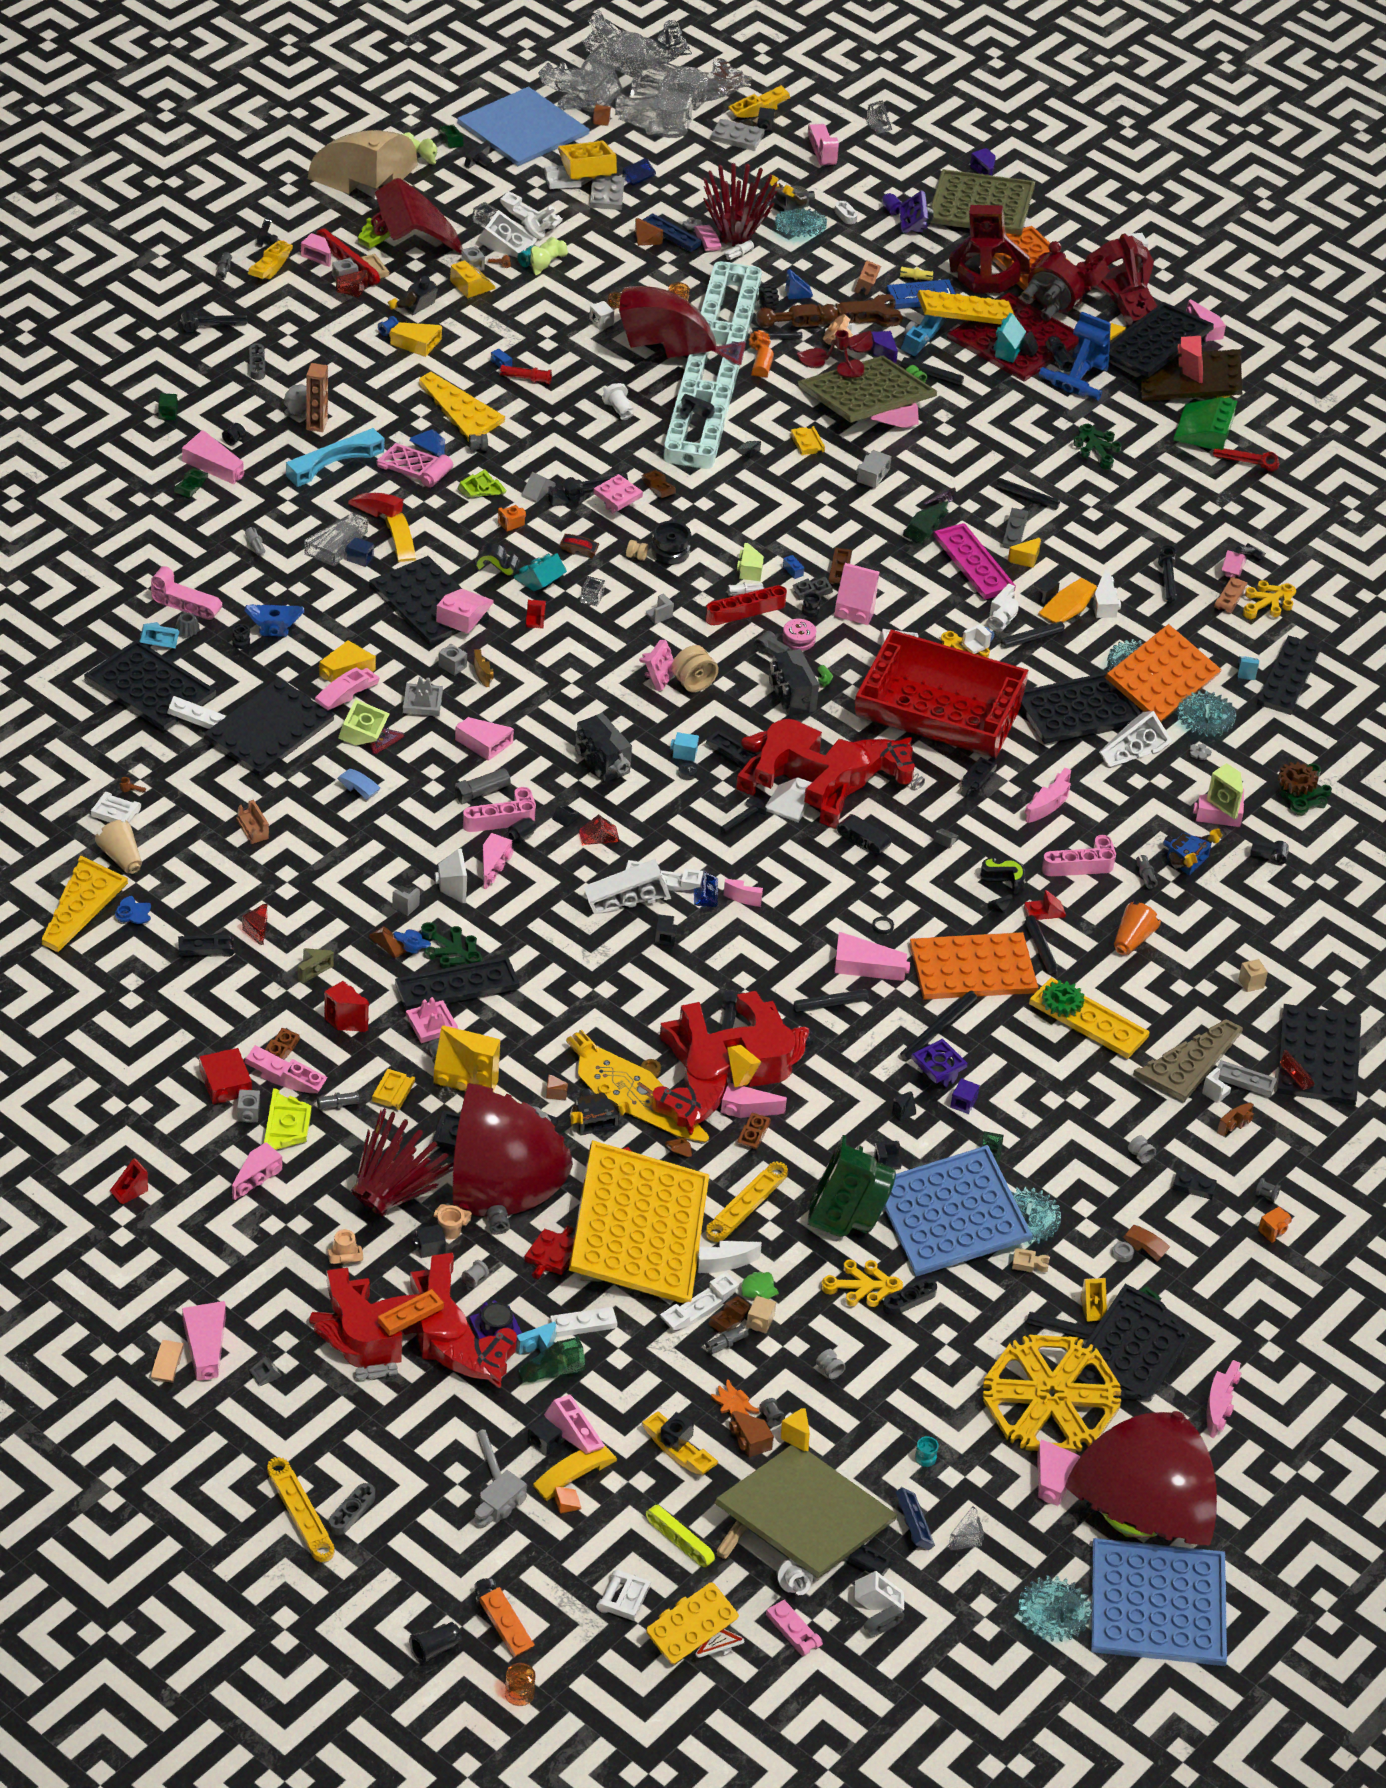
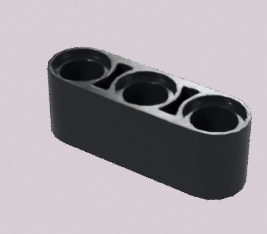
(863, 835)

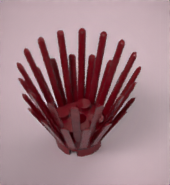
(734, 221)
(399, 1179)

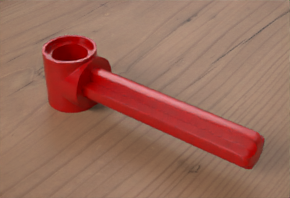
(1249, 458)

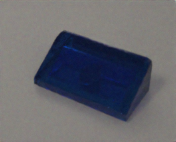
(638, 171)
(707, 892)

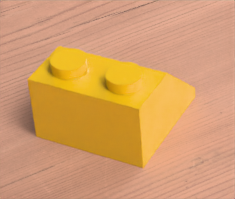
(469, 279)

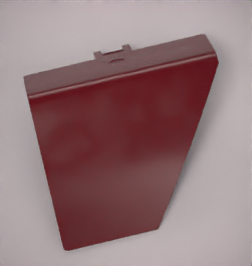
(407, 210)

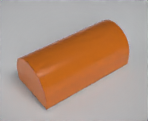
(763, 362)

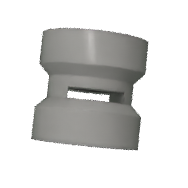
(1142, 1149)
(828, 1361)

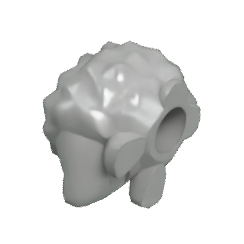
(296, 400)

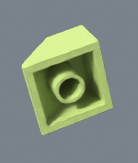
(363, 724)
(1226, 790)

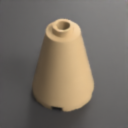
(120, 845)

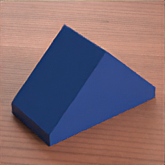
(796, 287)

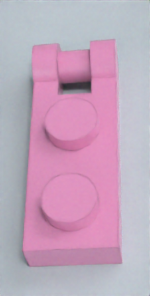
(793, 1628)

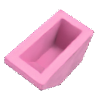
(316, 249)
(1233, 564)

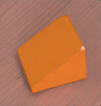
(566, 1499)

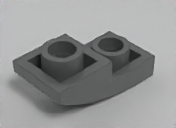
(820, 586)

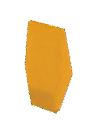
(1068, 601)

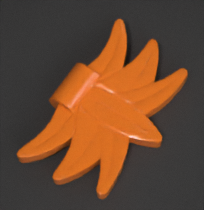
(733, 1400)

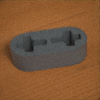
(883, 1621)

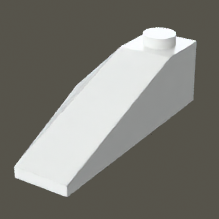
(1137, 739)

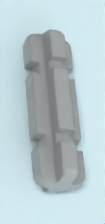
(376, 1371)

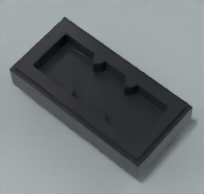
(870, 1560)

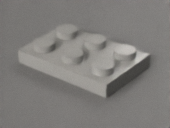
(737, 134)
(607, 192)

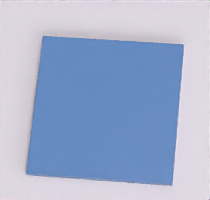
(523, 126)
(954, 1211)
(1158, 1602)

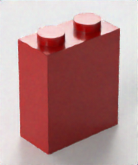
(224, 1075)

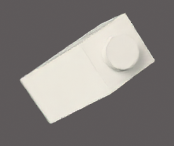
(877, 1592)

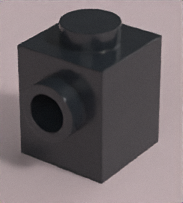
(429, 1241)

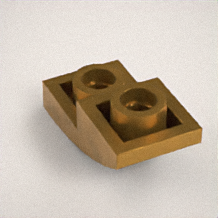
(482, 668)

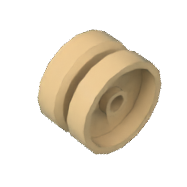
(694, 668)

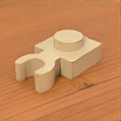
(1026, 1261)

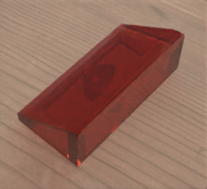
(1296, 1071)

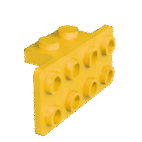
(691, 1623)

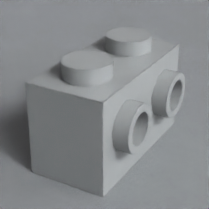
(873, 468)

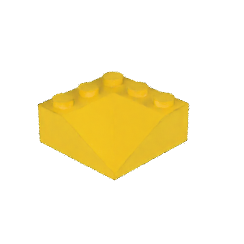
(588, 159)
(466, 1059)

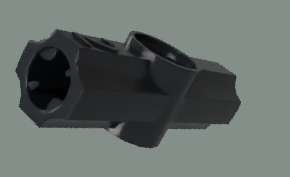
(1059, 353)

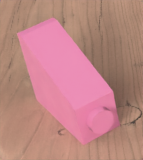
(483, 737)
(1209, 813)
(1054, 1468)

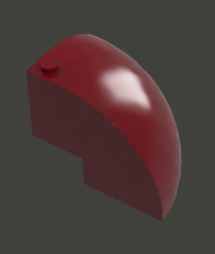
(664, 317)
(505, 1154)
(1151, 1476)

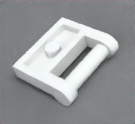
(113, 808)
(629, 1598)

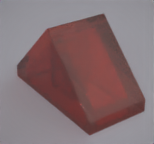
(352, 283)
(598, 832)
(255, 923)

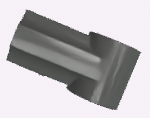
(768, 643)

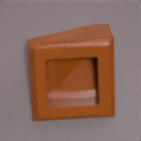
(680, 1146)

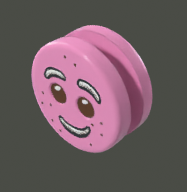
(799, 634)

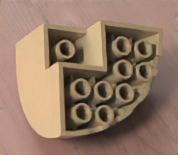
(363, 158)

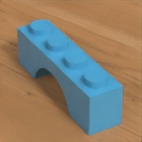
(920, 336)

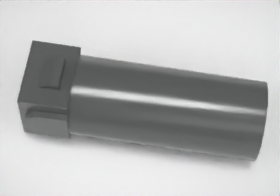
(482, 785)

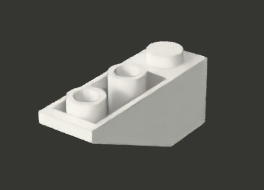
(1105, 598)

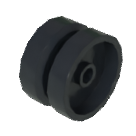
(671, 542)

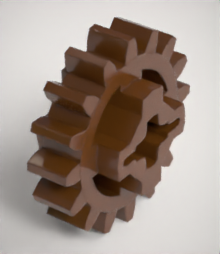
(1298, 778)

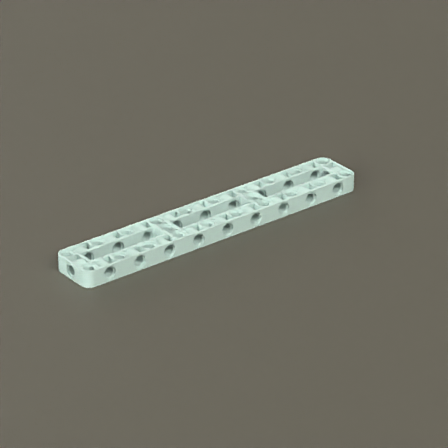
(717, 393)

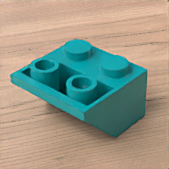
(1009, 339)
(541, 571)

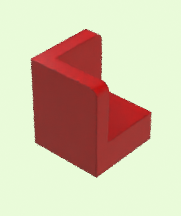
(535, 614)

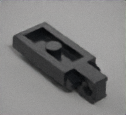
(977, 775)

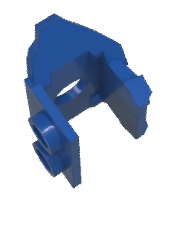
(274, 618)

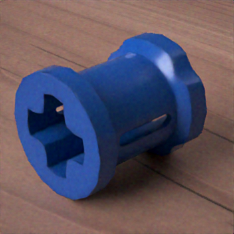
(387, 325)

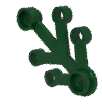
(1088, 431)
(1300, 805)
(428, 931)

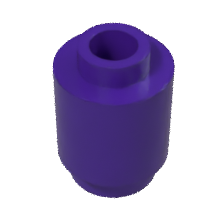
(891, 203)

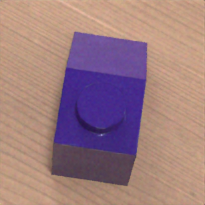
(983, 161)
(884, 345)

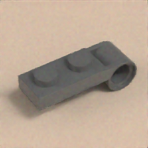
(1015, 527)

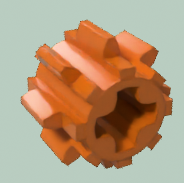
(759, 339)

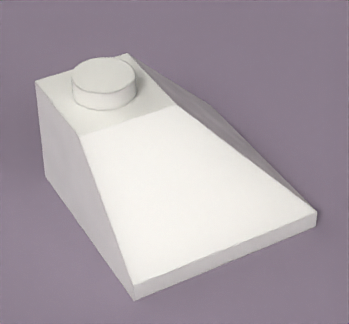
(789, 799)
(453, 876)

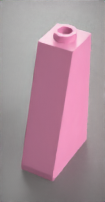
(212, 458)
(869, 959)
(204, 1334)

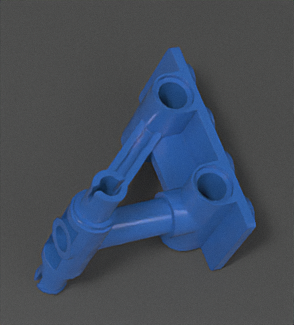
(1089, 353)

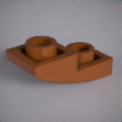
(283, 1043)
(1236, 1117)
(754, 1131)
(1142, 1238)

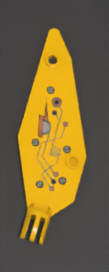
(625, 1082)

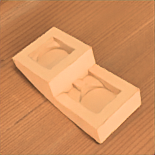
(167, 1361)

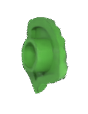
(760, 1285)

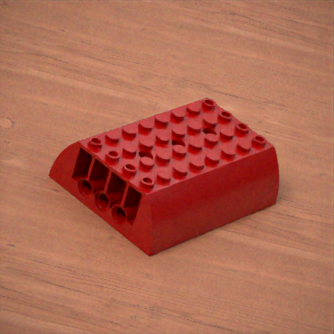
(943, 681)

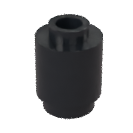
(521, 829)

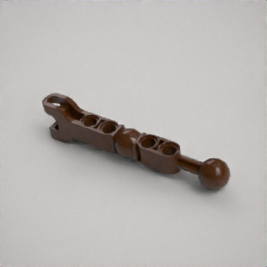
(858, 312)

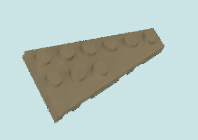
(1187, 1064)

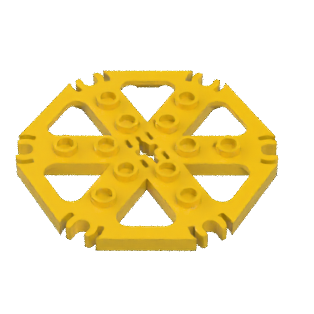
(1061, 1381)

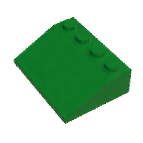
(1206, 422)

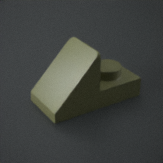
(315, 963)

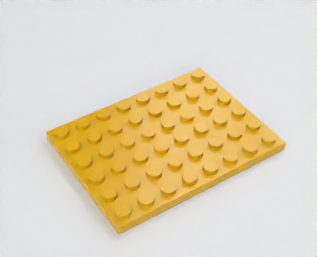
(639, 1222)

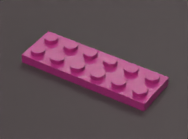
(973, 560)

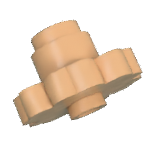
(840, 323)

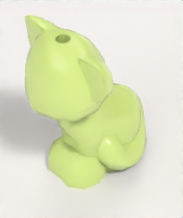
(426, 148)
(542, 255)

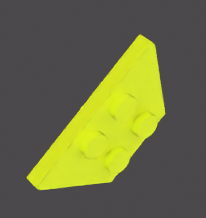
(287, 1121)

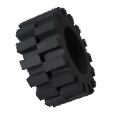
(768, 296)

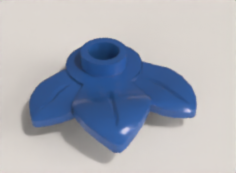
(133, 911)
(412, 940)

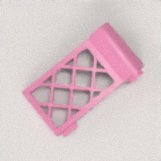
(430, 472)

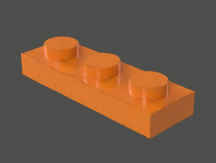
(410, 1312)
(506, 1622)

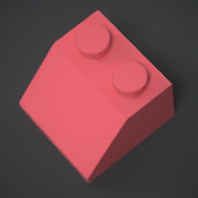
(1191, 357)

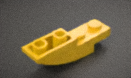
(750, 105)
(272, 260)

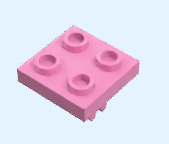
(617, 493)
(659, 664)
(429, 1019)

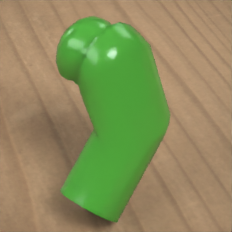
(826, 675)

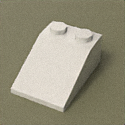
(505, 236)

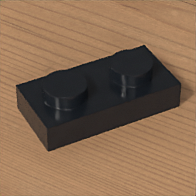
(1194, 1184)

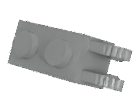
(500, 1499)

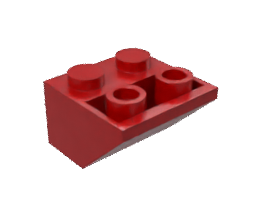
(346, 1008)

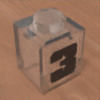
(483, 214)
(592, 591)

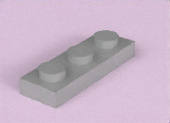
(1246, 1078)

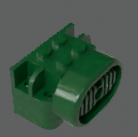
(850, 1192)

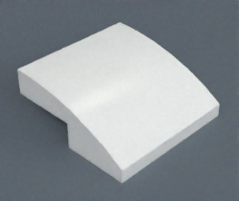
(558, 178)

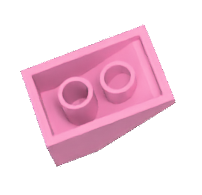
(857, 594)
(462, 609)

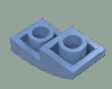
(355, 780)

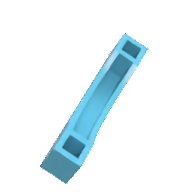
(364, 444)

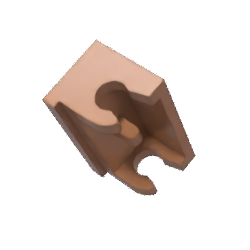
(868, 276)
(253, 823)

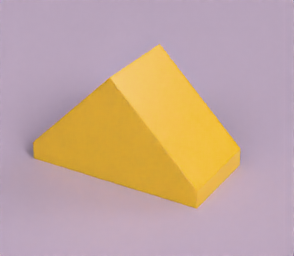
(1025, 553)
(742, 1065)
(1094, 1299)
(796, 1430)

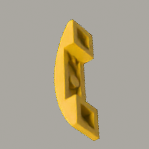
(402, 537)
(688, 1456)
(571, 1469)

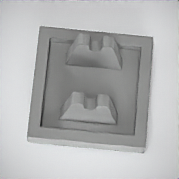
(423, 698)

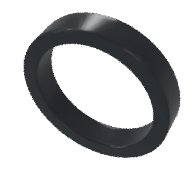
(884, 919)

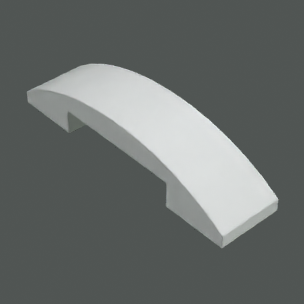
(514, 205)
(677, 881)
(702, 1304)

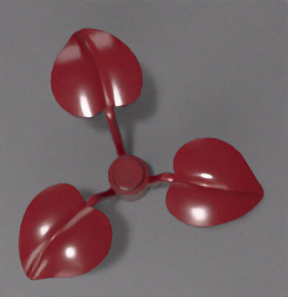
(850, 369)

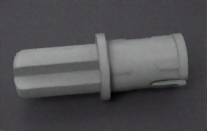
(255, 541)

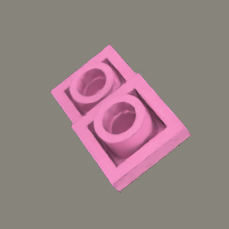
(708, 237)
(744, 894)

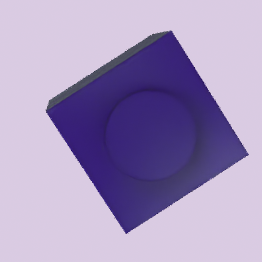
(964, 1096)

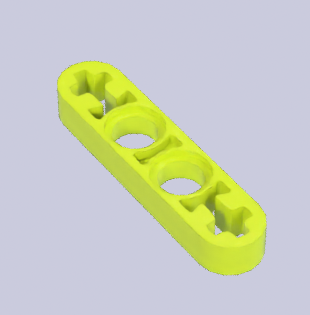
(680, 1536)

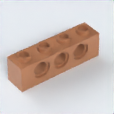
(317, 397)

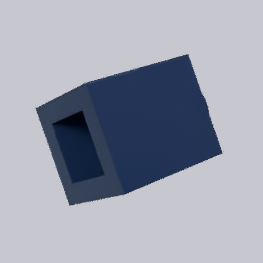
(360, 552)

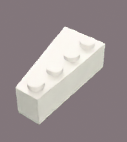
(628, 888)

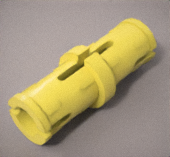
(916, 274)

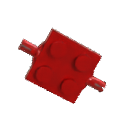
(550, 1252)

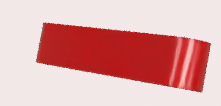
(746, 605)

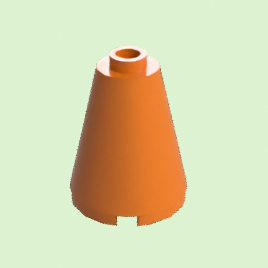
(1135, 927)

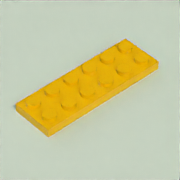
(964, 307)
(1099, 1024)

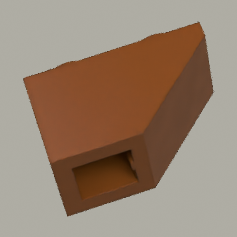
(752, 1433)

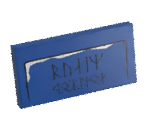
(906, 293)

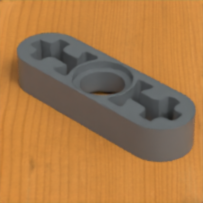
(257, 365)
(351, 1517)

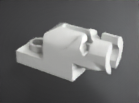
(1003, 609)

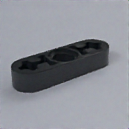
(906, 1304)

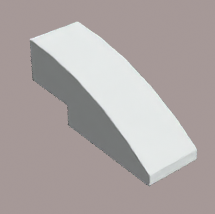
(727, 1256)

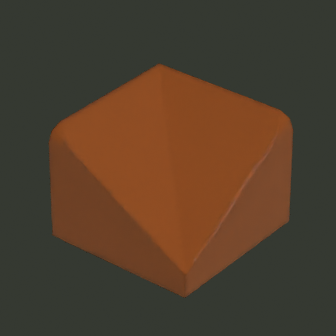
(602, 115)
(556, 1088)

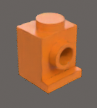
(511, 517)
(1274, 1223)

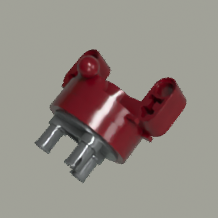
(1060, 283)

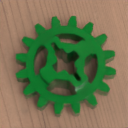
(1063, 998)

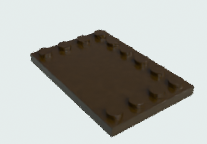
(1220, 378)

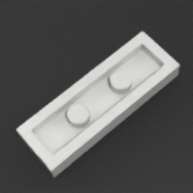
(194, 713)
(584, 1321)

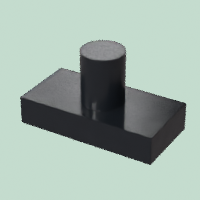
(479, 155)

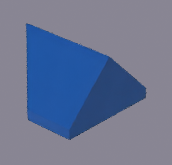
(430, 441)

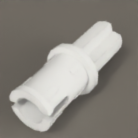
(739, 250)
(744, 588)

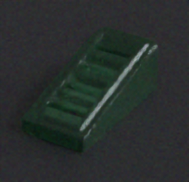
(993, 1138)

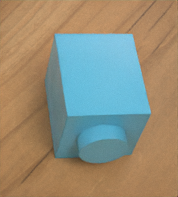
(685, 746)

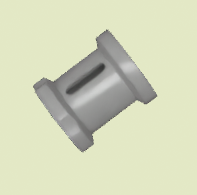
(476, 1272)

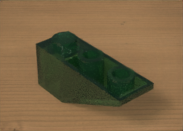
(925, 520)
(558, 1359)

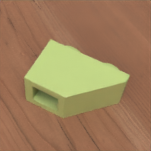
(751, 563)

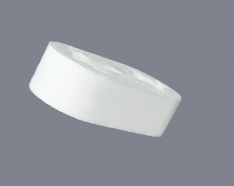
(846, 212)

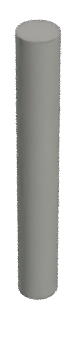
(489, 1454)

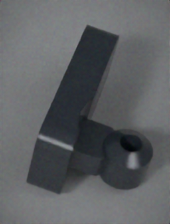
(263, 236)
(697, 406)

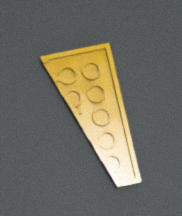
(461, 408)
(83, 897)

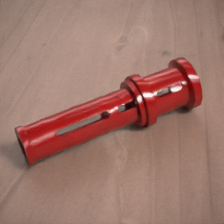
(532, 374)

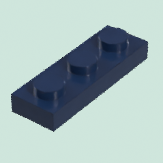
(915, 1519)

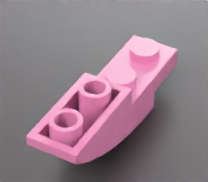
(345, 687)
(1049, 798)
(283, 1073)
(1221, 1397)

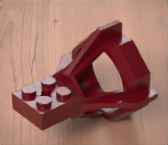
(986, 239)
(1129, 280)

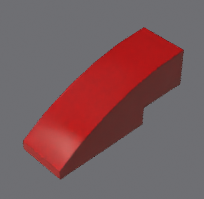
(378, 504)

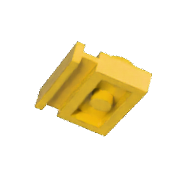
(807, 440)
(393, 1089)

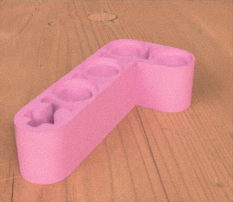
(824, 146)
(181, 597)
(500, 814)
(1081, 861)

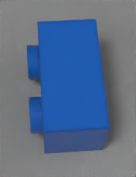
(500, 358)
(793, 566)

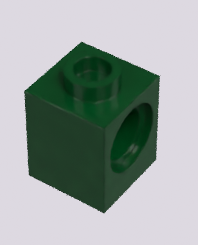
(168, 406)

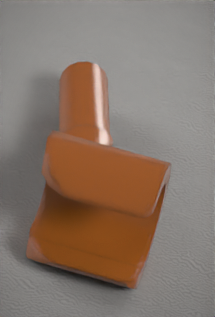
(505, 261)
(126, 786)

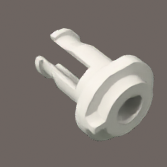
(536, 225)
(616, 396)
(789, 1572)

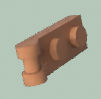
(1231, 595)

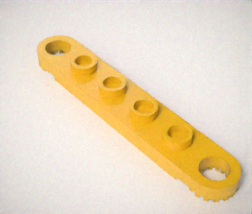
(746, 1201)
(300, 1509)

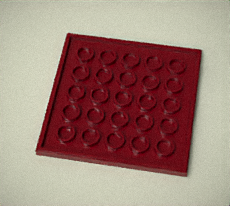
(981, 338)

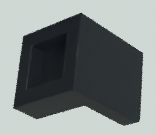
(1048, 587)
(888, 1154)

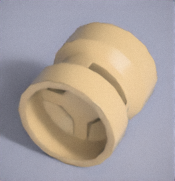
(637, 550)

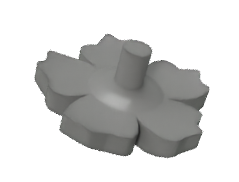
(691, 222)
(1200, 751)

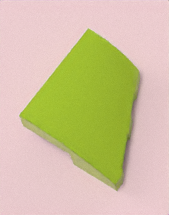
(481, 485)

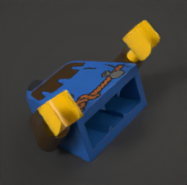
(1190, 851)

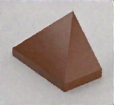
(647, 233)
(386, 941)

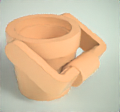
(451, 1220)
(345, 1248)

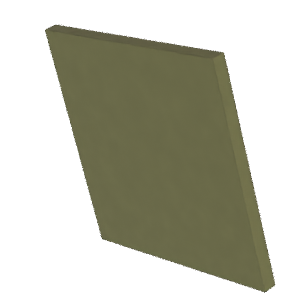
(961, 189)
(878, 390)
(806, 1510)

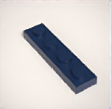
(674, 233)

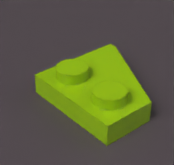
(369, 238)

